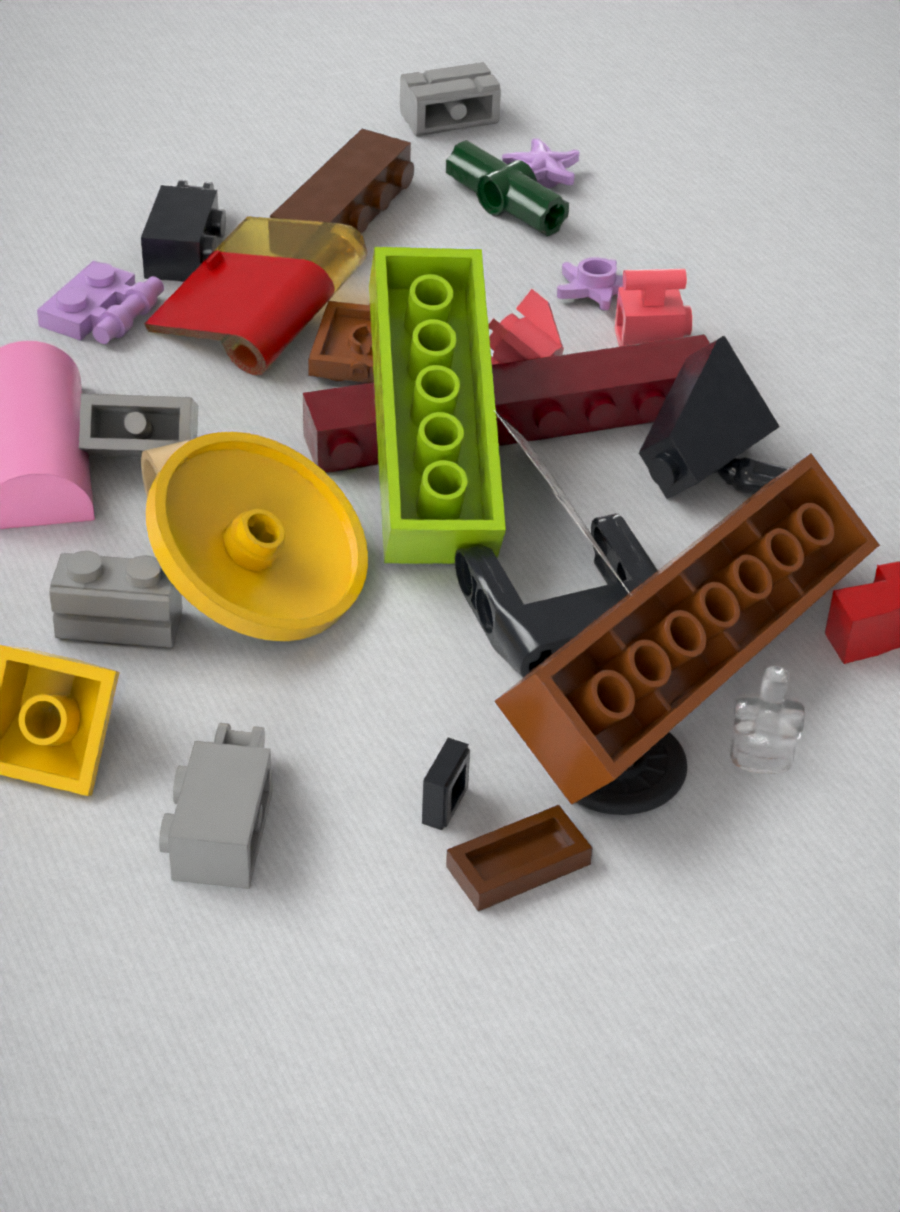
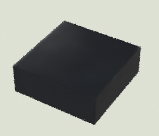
(445, 784)

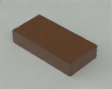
(518, 857)

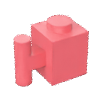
(652, 307)

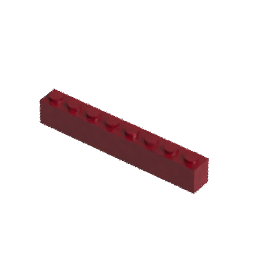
(535, 396)

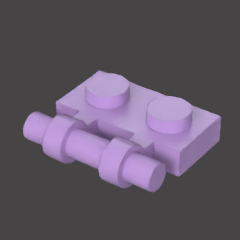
(100, 302)

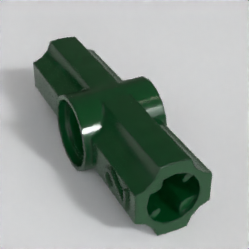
(507, 188)

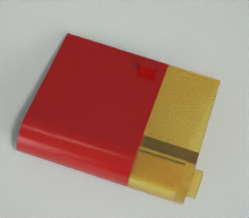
(262, 287)

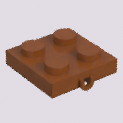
(343, 344)

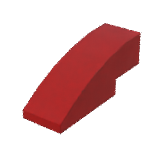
(866, 617)

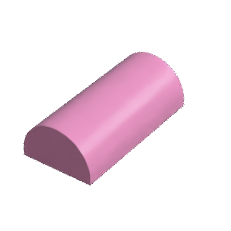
(41, 465)

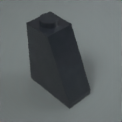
(705, 420)

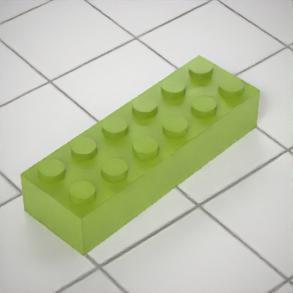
(434, 404)

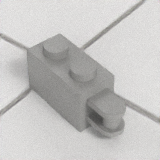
(219, 809)

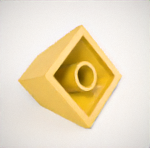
(53, 718)

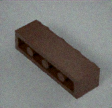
(353, 182)

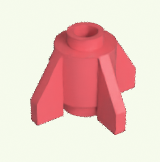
(527, 337)

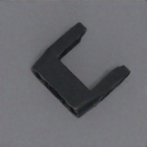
(536, 630)

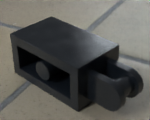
(181, 230)

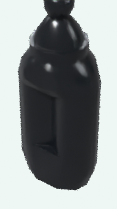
(749, 474)

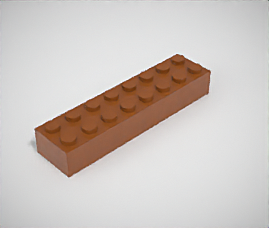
(686, 630)

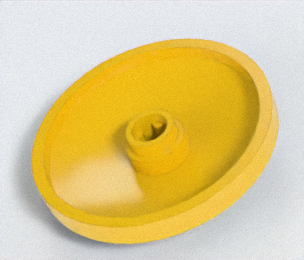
(256, 536)

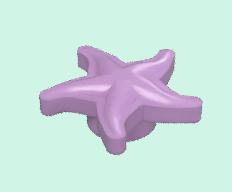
(546, 164)
(591, 279)

